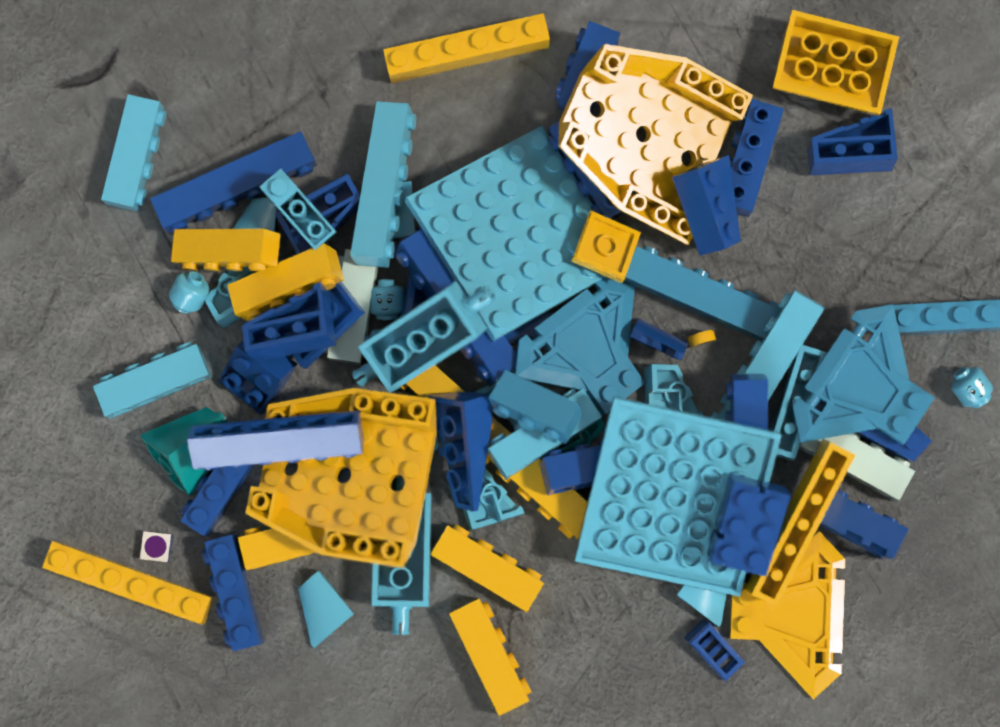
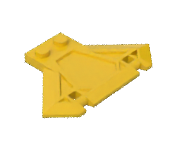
(804, 620)

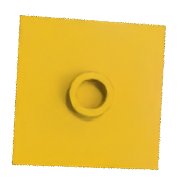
(605, 246)

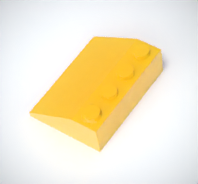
(835, 62)

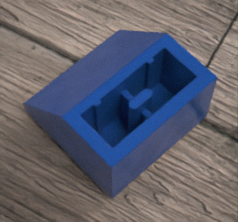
(256, 381)

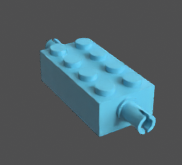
(423, 336)
(408, 585)

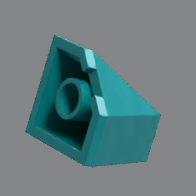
(170, 447)

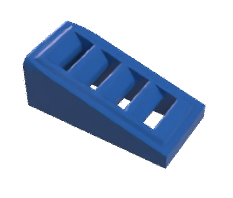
(701, 630)

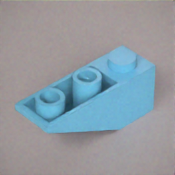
(297, 209)

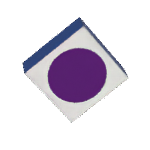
(156, 546)

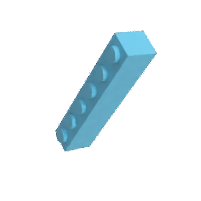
(382, 184)
(781, 342)

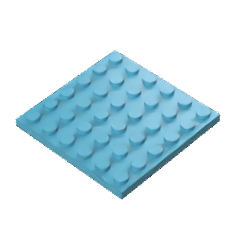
(509, 227)
(663, 489)

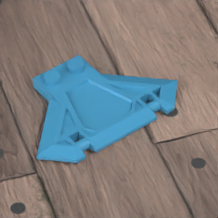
(585, 346)
(863, 384)

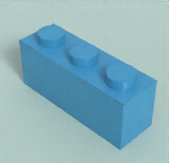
(535, 407)

